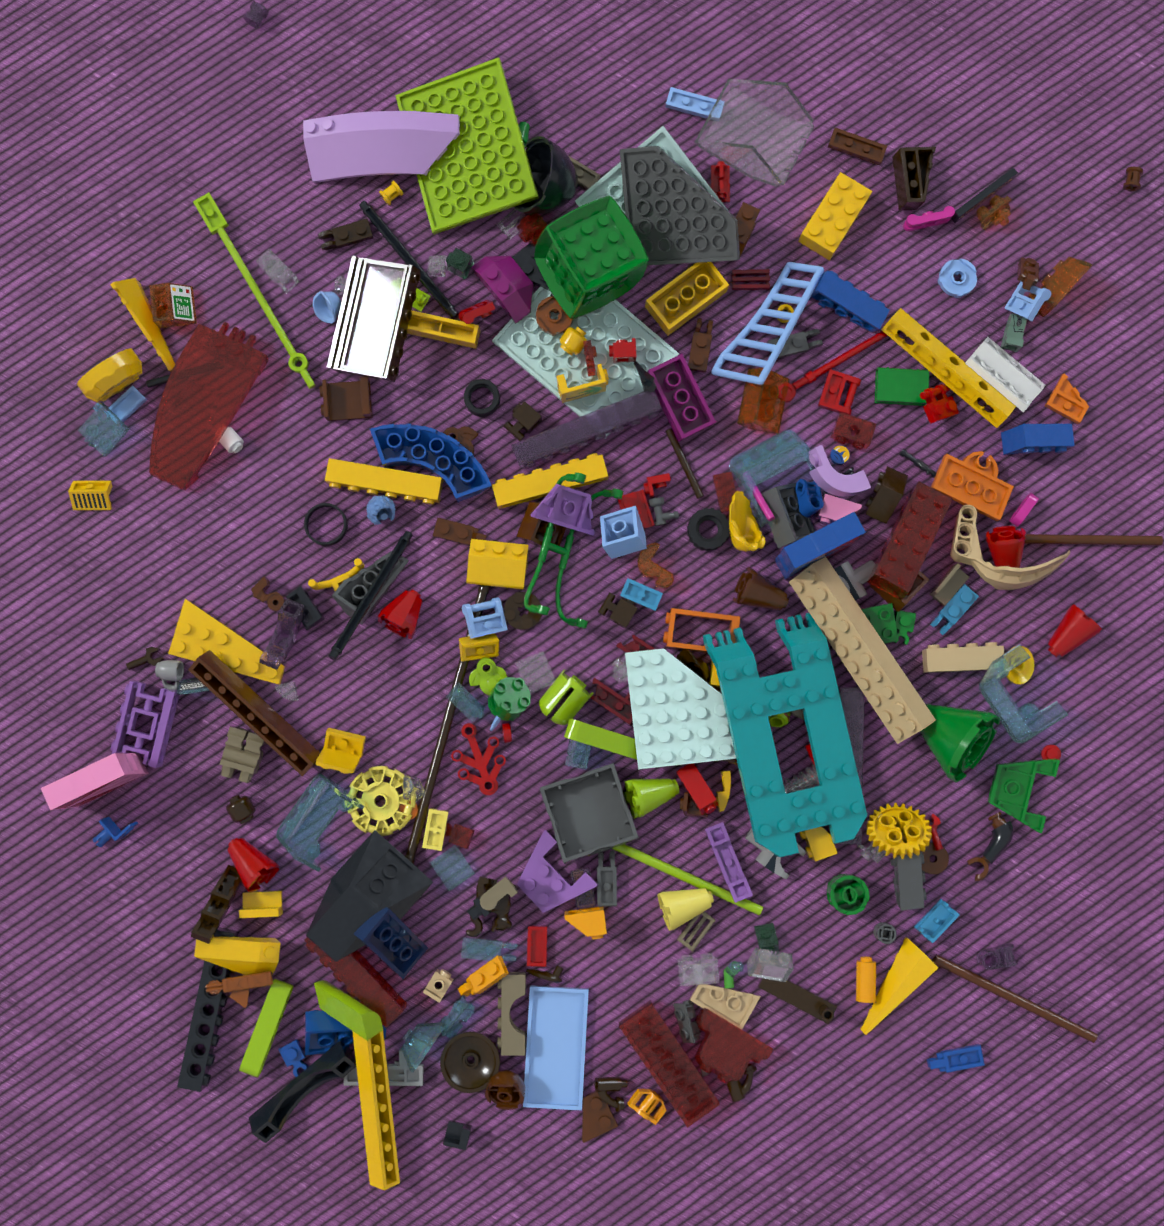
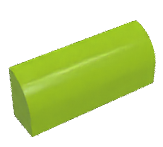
(348, 1010)

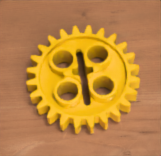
(898, 824)

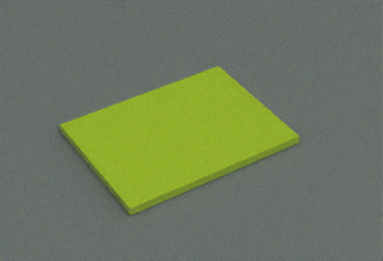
(487, 162)

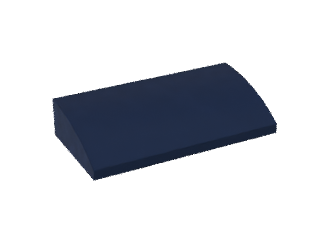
(391, 941)

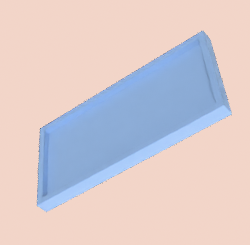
(555, 1047)

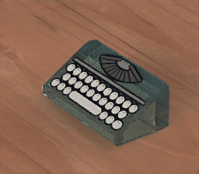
(190, 686)

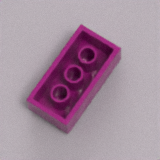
(681, 398)

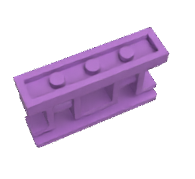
(160, 727)

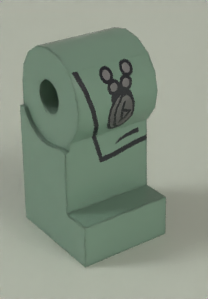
(1014, 333)

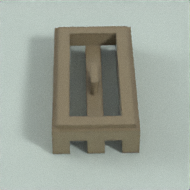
(686, 943)

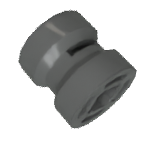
(881, 929)

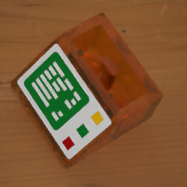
(172, 305)

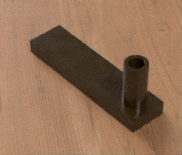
(800, 998)

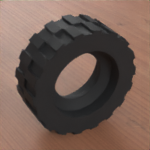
(712, 515)

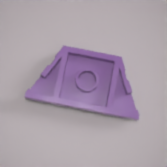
(566, 508)

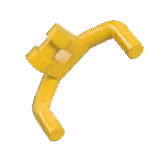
(335, 582)

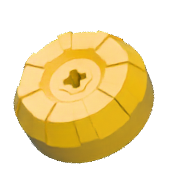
(111, 376)

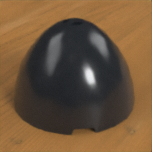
(553, 176)

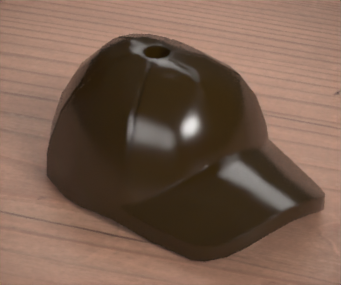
(696, 665)

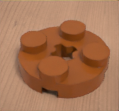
(543, 317)

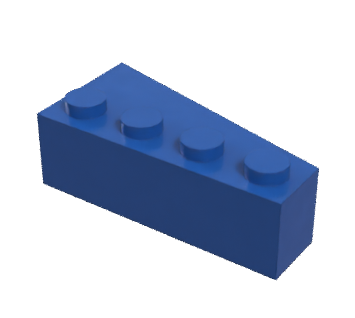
(849, 301)

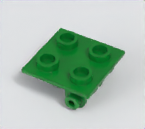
(883, 621)

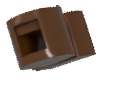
(274, 600)

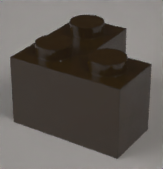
(888, 493)

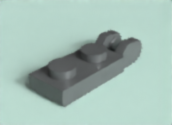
(798, 343)
(607, 881)

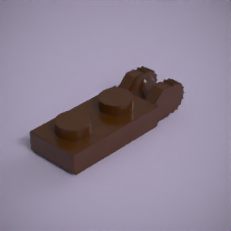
(700, 347)

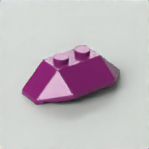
(506, 284)

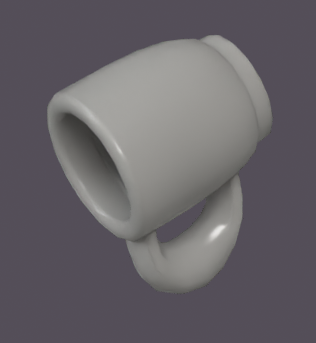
(170, 671)

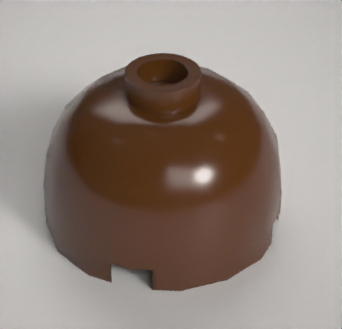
(505, 1090)

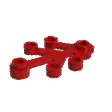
(480, 762)

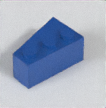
(1037, 438)

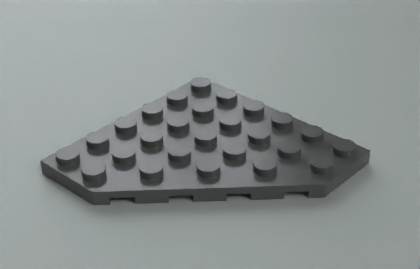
(674, 212)

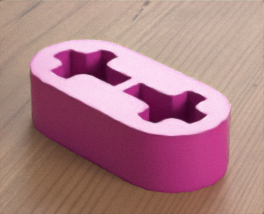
(1024, 509)

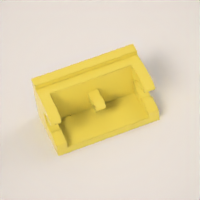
(435, 829)

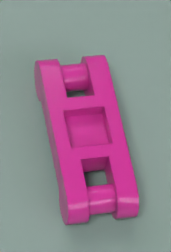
(928, 219)

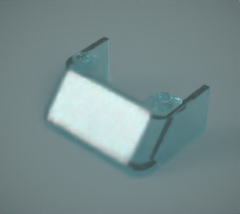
(1019, 722)
(311, 817)

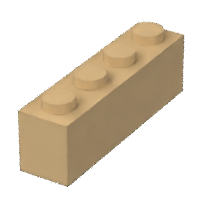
(960, 658)

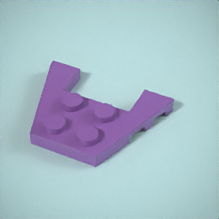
(545, 884)

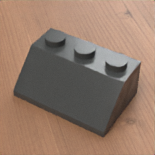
(788, 522)

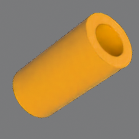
(866, 980)

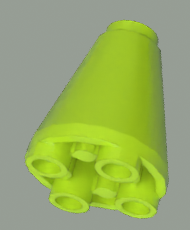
(648, 794)

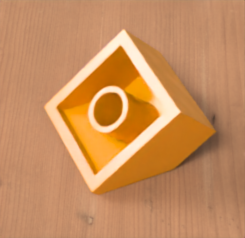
(588, 921)

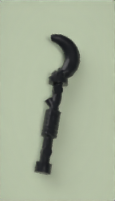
(918, 463)

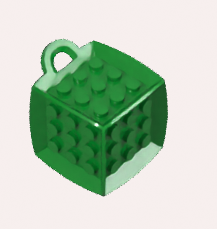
(590, 257)

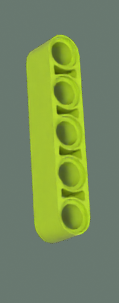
(601, 738)
(266, 1028)

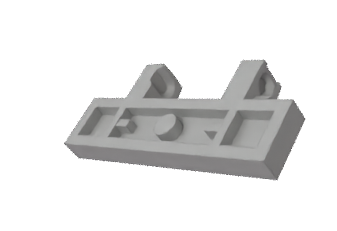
(398, 1074)

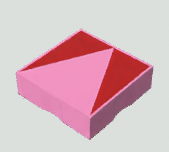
(94, 780)

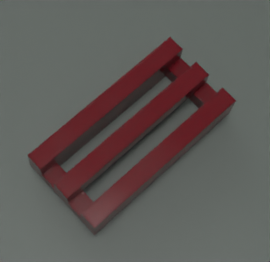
(755, 272)

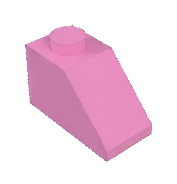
(836, 508)

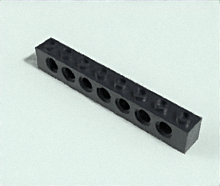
(188, 1077)

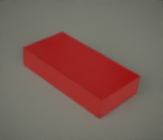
(537, 946)

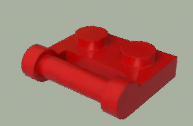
(481, 309)
(833, 390)

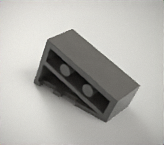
(909, 881)

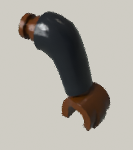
(1000, 840)

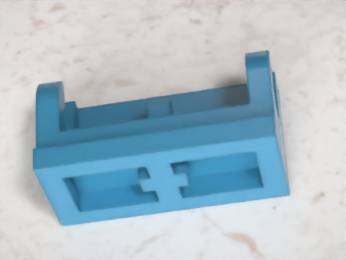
(641, 594)
(936, 921)

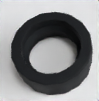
(486, 384)

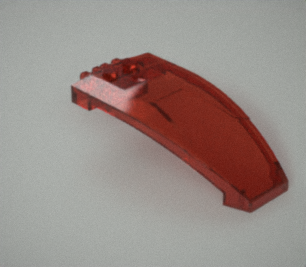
(201, 401)

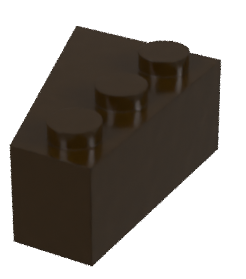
(911, 174)

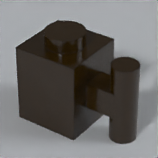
(525, 418)
(622, 611)

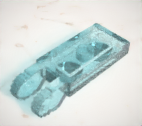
(485, 949)

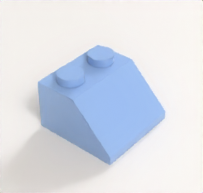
(622, 532)

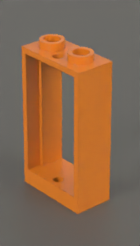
(670, 620)

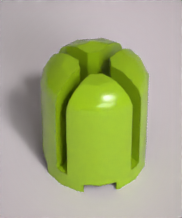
(558, 691)

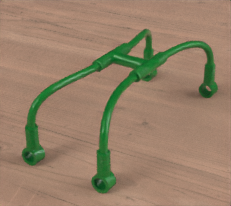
(565, 552)

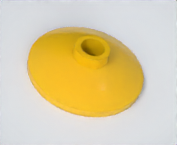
(1022, 672)

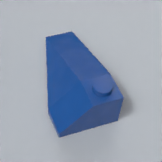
(324, 1032)

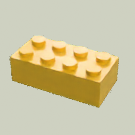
(835, 216)
(686, 296)

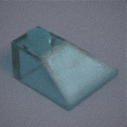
(419, 1042)

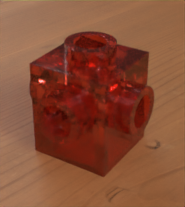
(531, 228)

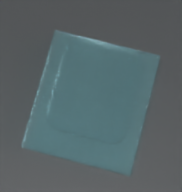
(452, 867)

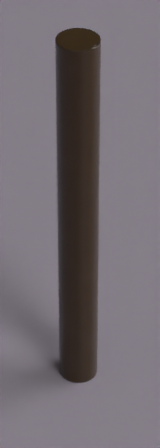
(684, 463)

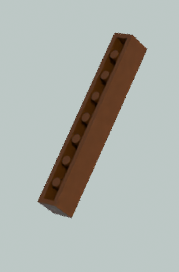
(255, 712)

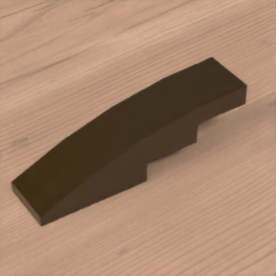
(217, 906)

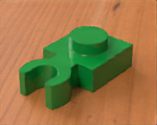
(904, 624)

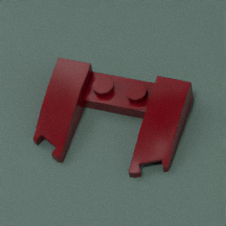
(609, 698)

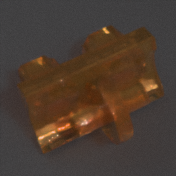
(997, 214)

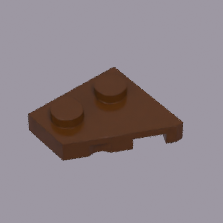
(596, 1117)

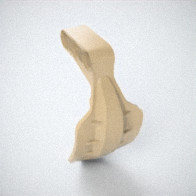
(999, 577)

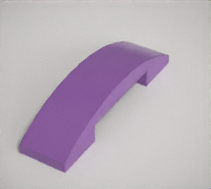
(728, 862)

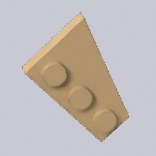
(727, 1003)

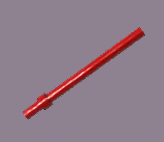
(811, 376)

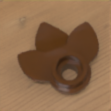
(464, 436)

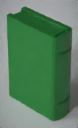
(900, 386)

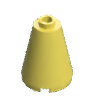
(683, 905)

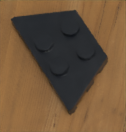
(527, 263)

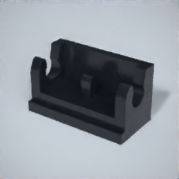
(311, 614)

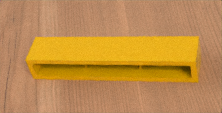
(444, 329)
(383, 480)
(540, 482)

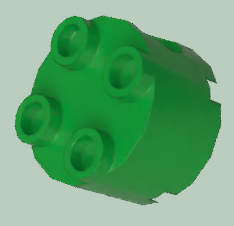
(509, 698)
(847, 894)

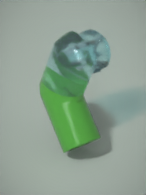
(731, 971)

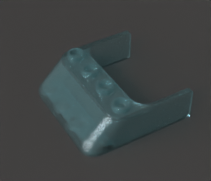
(767, 461)

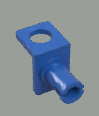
(111, 830)

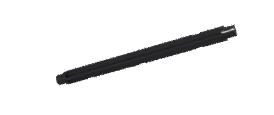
(408, 259)
(374, 589)

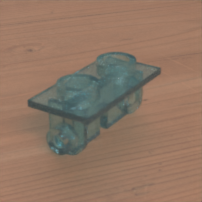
(466, 702)
(460, 1010)

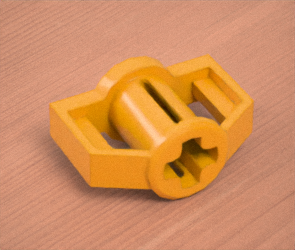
(647, 1105)

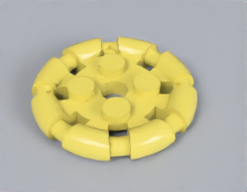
(391, 806)

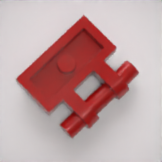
(940, 409)

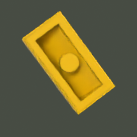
(479, 647)

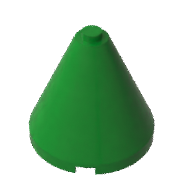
(959, 738)

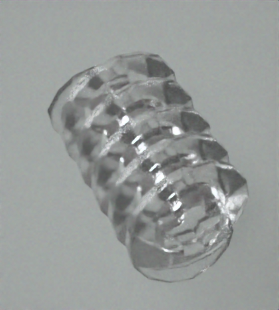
(804, 781)

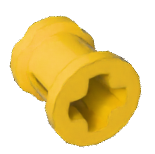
(391, 193)

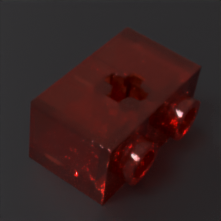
(862, 428)

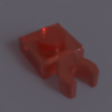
(590, 353)
(459, 835)

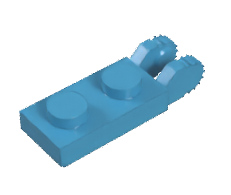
(955, 608)

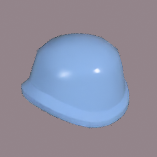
(326, 306)

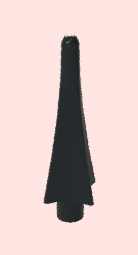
(646, 379)

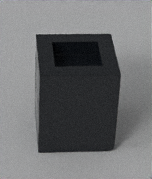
(457, 1135)

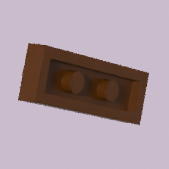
(857, 146)

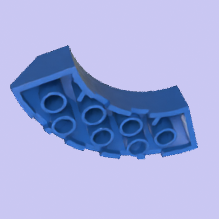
(434, 452)

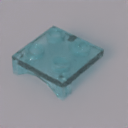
(103, 429)

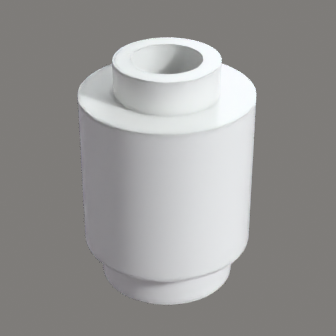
(231, 441)

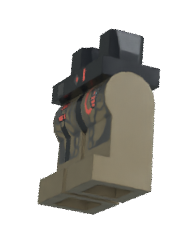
(490, 899)

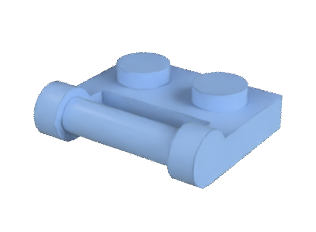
(1024, 305)
(485, 624)

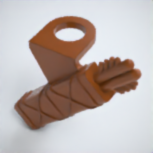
(240, 985)

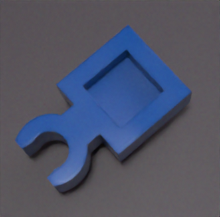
(292, 1055)

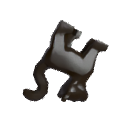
(501, 921)

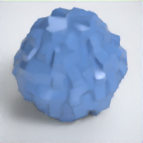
(380, 508)

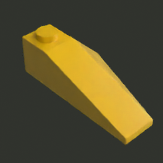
(240, 954)

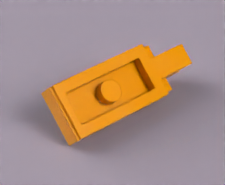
(484, 977)

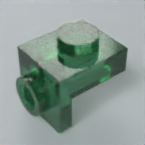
(767, 937)

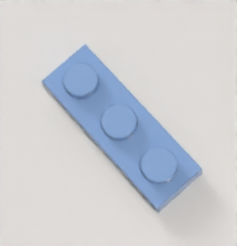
(690, 102)

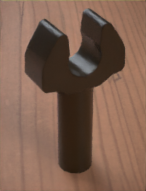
(145, 659)

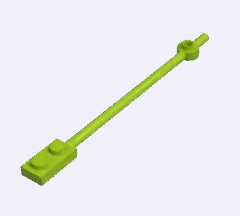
(216, 223)

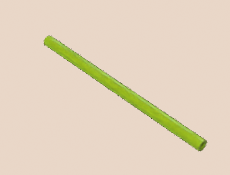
(687, 877)

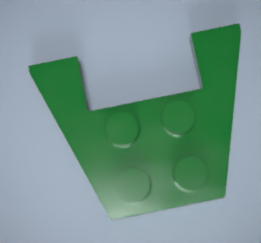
(1013, 787)

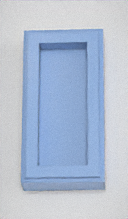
(127, 403)

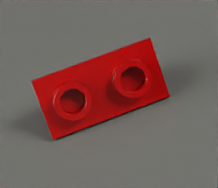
(721, 181)

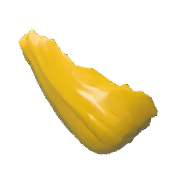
(743, 525)

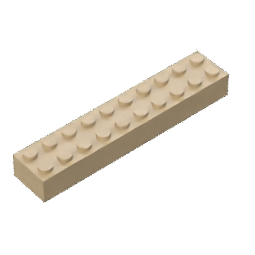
(862, 650)

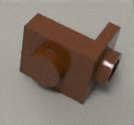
(689, 807)

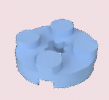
(956, 288)

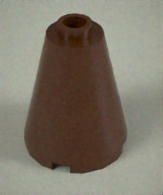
(759, 592)

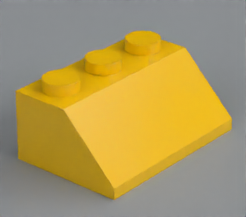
(497, 564)

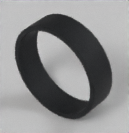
(312, 510)

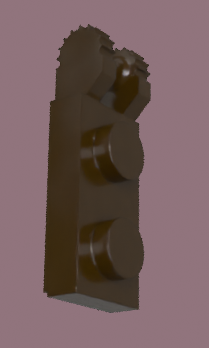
(346, 235)

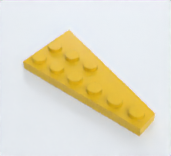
(200, 632)

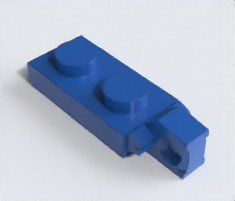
(957, 1059)

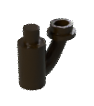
(610, 1084)
(735, 1089)

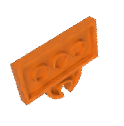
(973, 484)

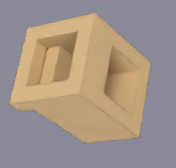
(437, 993)

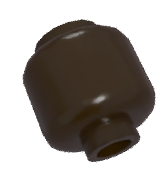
(240, 809)

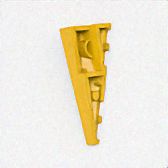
(137, 304)
(905, 975)

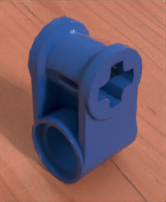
(809, 498)

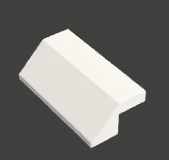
(1005, 374)

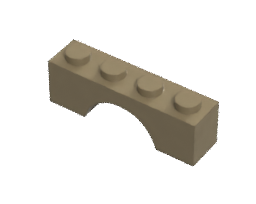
(512, 1038)

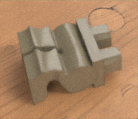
(240, 757)

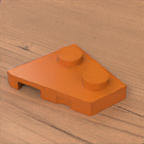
(1067, 401)

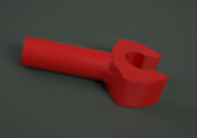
(935, 838)

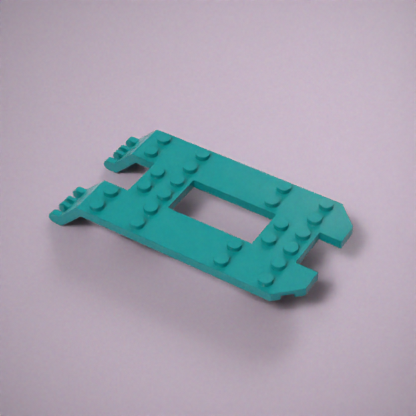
(750, 701)

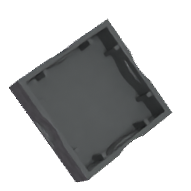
(589, 813)

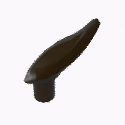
(555, 977)

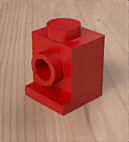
(623, 351)

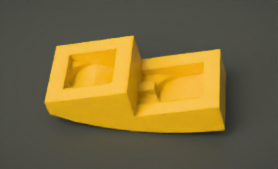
(723, 796)

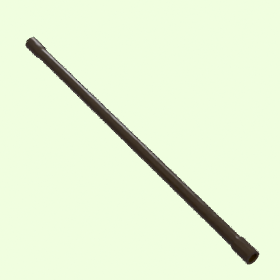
(438, 753)

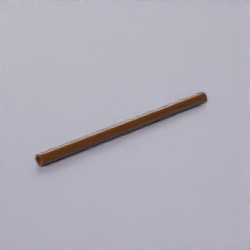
(1093, 539)
(1015, 998)

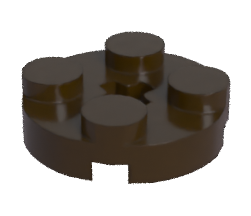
(512, 614)

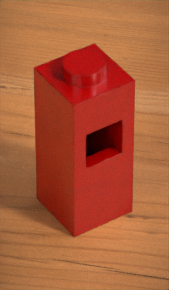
(697, 788)

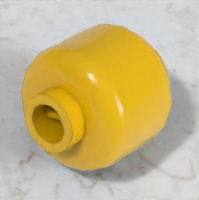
(573, 340)

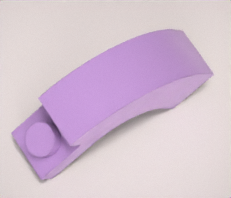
(831, 480)

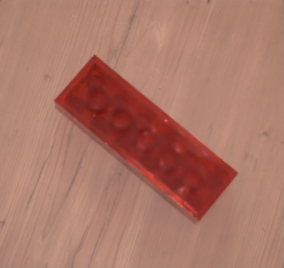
(910, 540)
(365, 983)
(669, 1063)

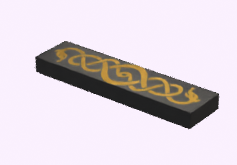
(984, 195)

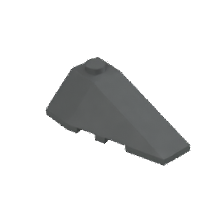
(355, 588)

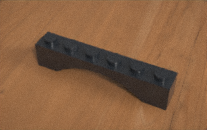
(272, 1115)

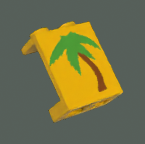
(584, 390)

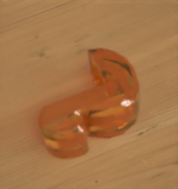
(652, 570)

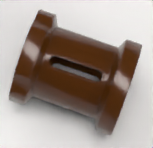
(1133, 178)

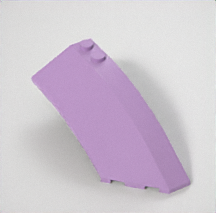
(377, 143)

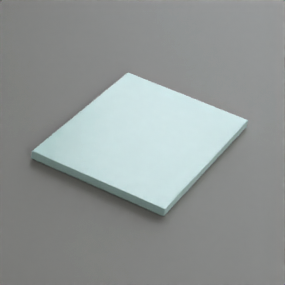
(545, 359)

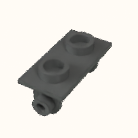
(688, 1030)

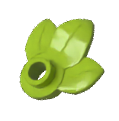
(486, 679)

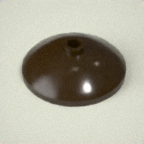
(461, 1073)

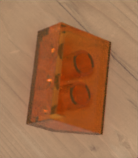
(1061, 282)
(760, 404)

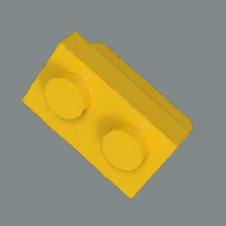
(341, 751)

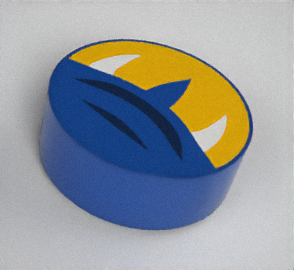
(839, 455)

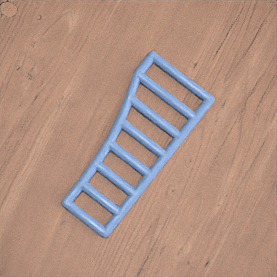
(764, 311)

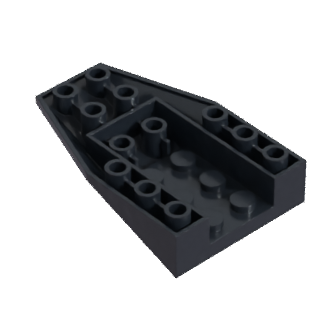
(367, 883)

